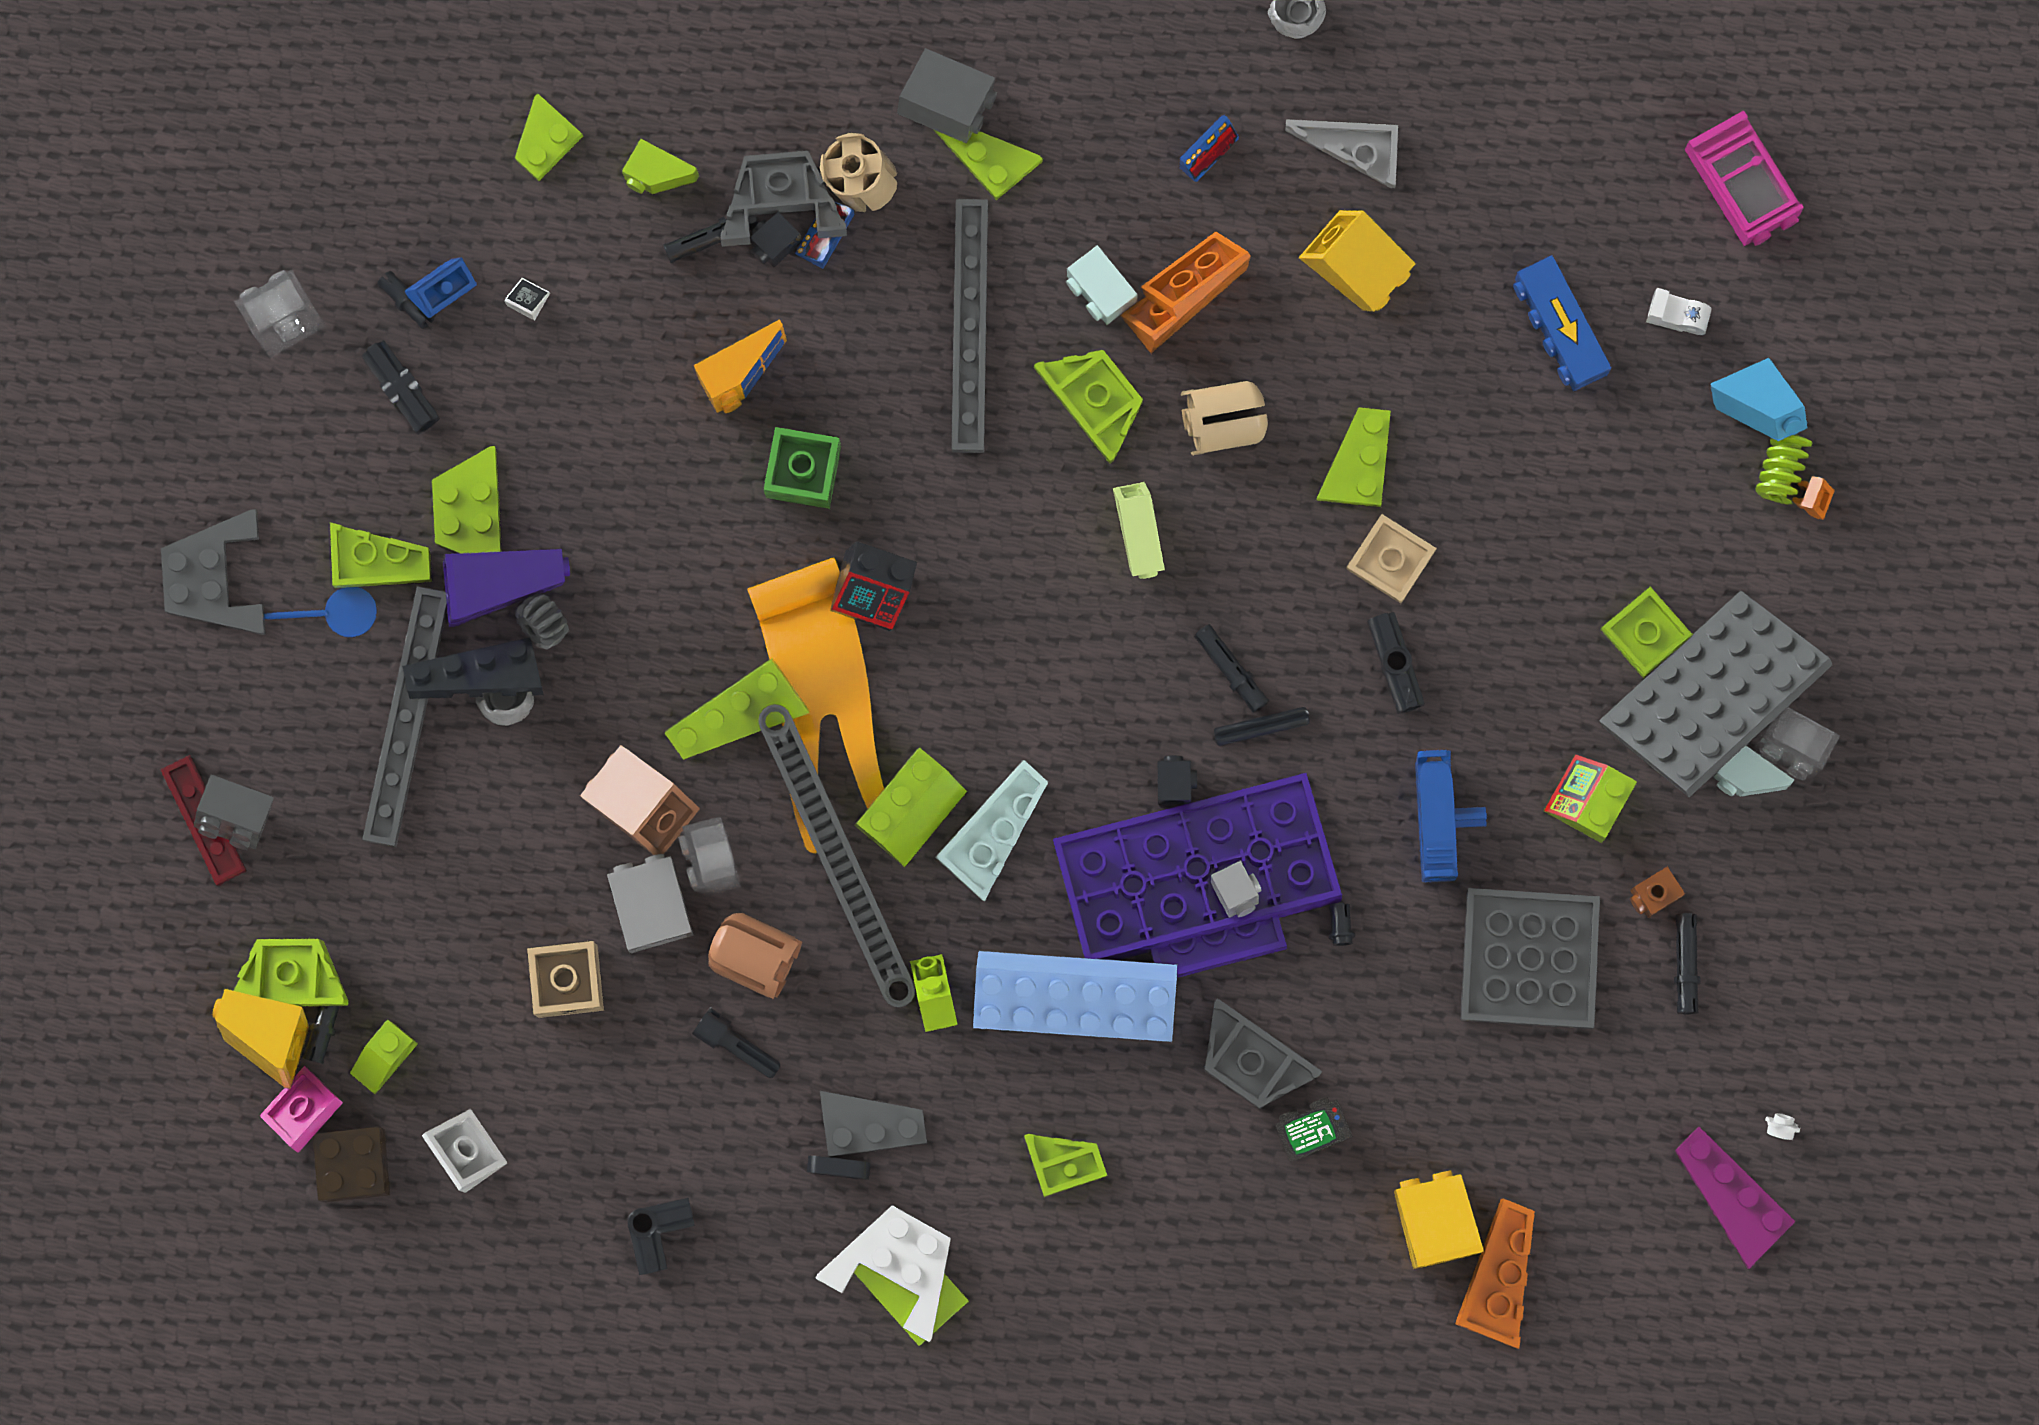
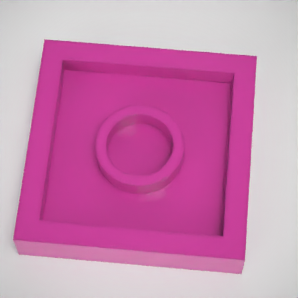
(301, 1110)

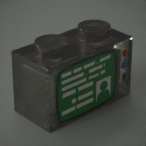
(1312, 1130)

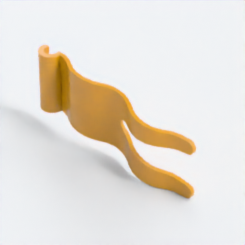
(823, 664)

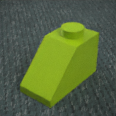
(656, 170)
(382, 1056)

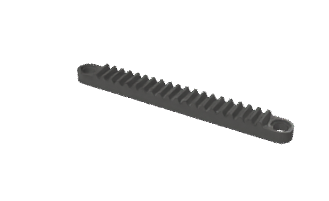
(836, 855)

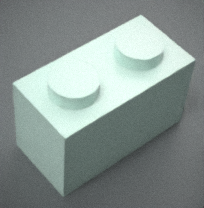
(1101, 286)

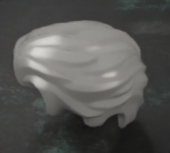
(1297, 17)
(505, 709)

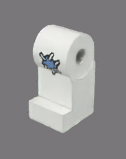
(1678, 313)

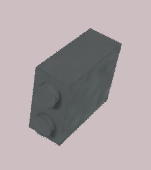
(947, 96)

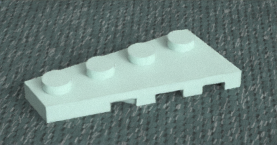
(990, 834)

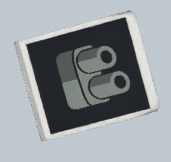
(527, 298)

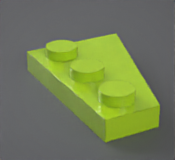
(1360, 462)

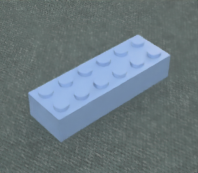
(1075, 996)

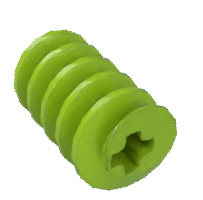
(1781, 468)

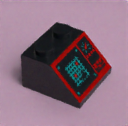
(873, 585)

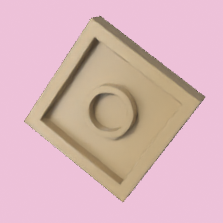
(1391, 558)

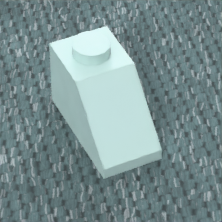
(1750, 775)

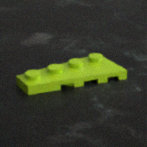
(737, 711)

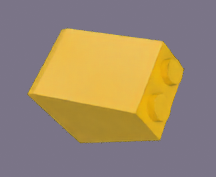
(1358, 259)
(263, 1032)
(1437, 1220)

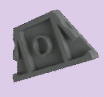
(1252, 1059)

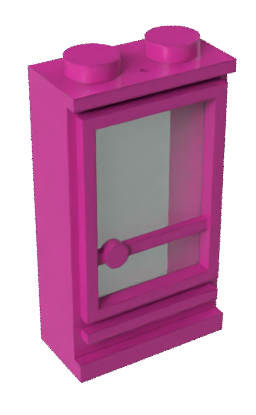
(1744, 180)

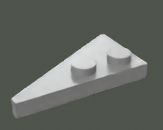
(1359, 145)

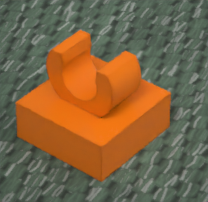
(1816, 498)

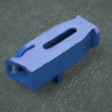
(1439, 818)

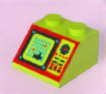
(1590, 797)

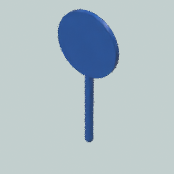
(347, 612)

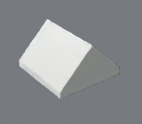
(465, 1150)

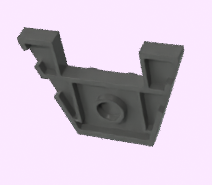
(780, 185)
(198, 577)

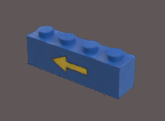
(1562, 324)

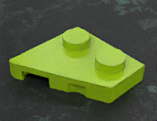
(545, 138)
(1064, 1162)

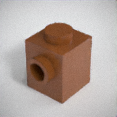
(1656, 893)

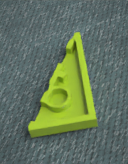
(993, 161)

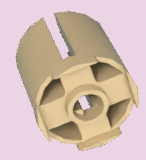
(858, 172)
(1222, 400)

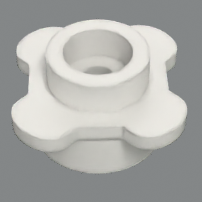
(1782, 1126)

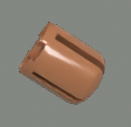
(753, 954)

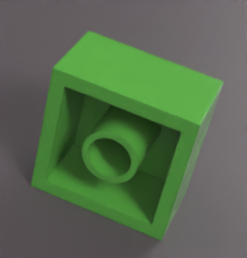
(802, 467)

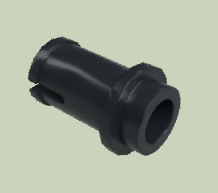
(1341, 925)

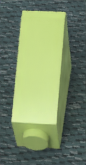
(1139, 530)

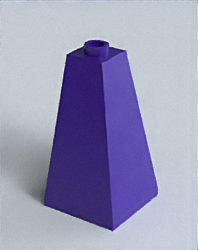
(494, 580)

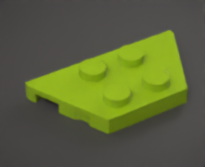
(1095, 397)
(468, 505)
(292, 973)

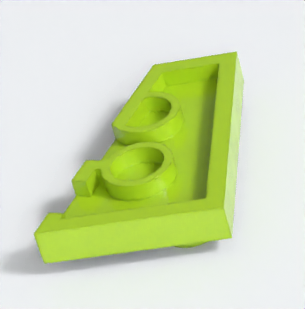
(375, 560)

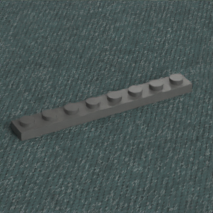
(969, 326)
(404, 722)

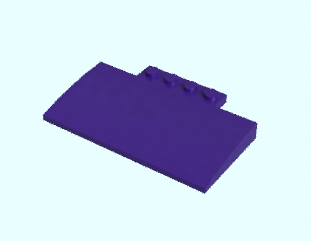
(1150, 885)

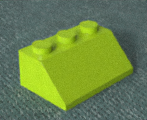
(911, 807)

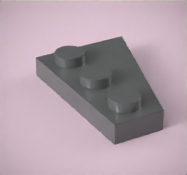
(868, 1125)

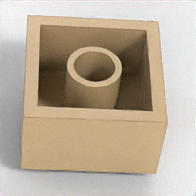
(565, 979)

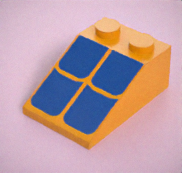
(736, 369)

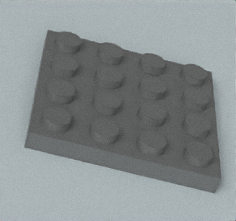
(1530, 958)

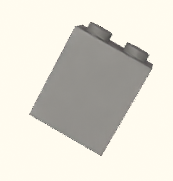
(650, 903)

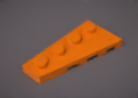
(1498, 1283)

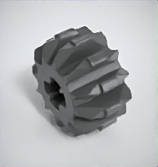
(541, 621)

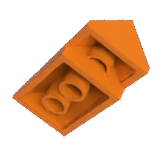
(1185, 289)

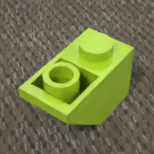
(933, 993)

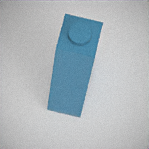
(1761, 400)

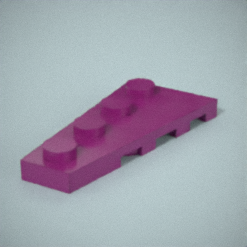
(1737, 1201)

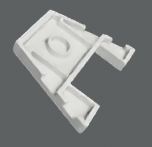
(905, 1254)

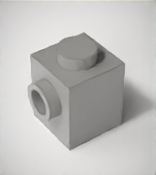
(1236, 889)

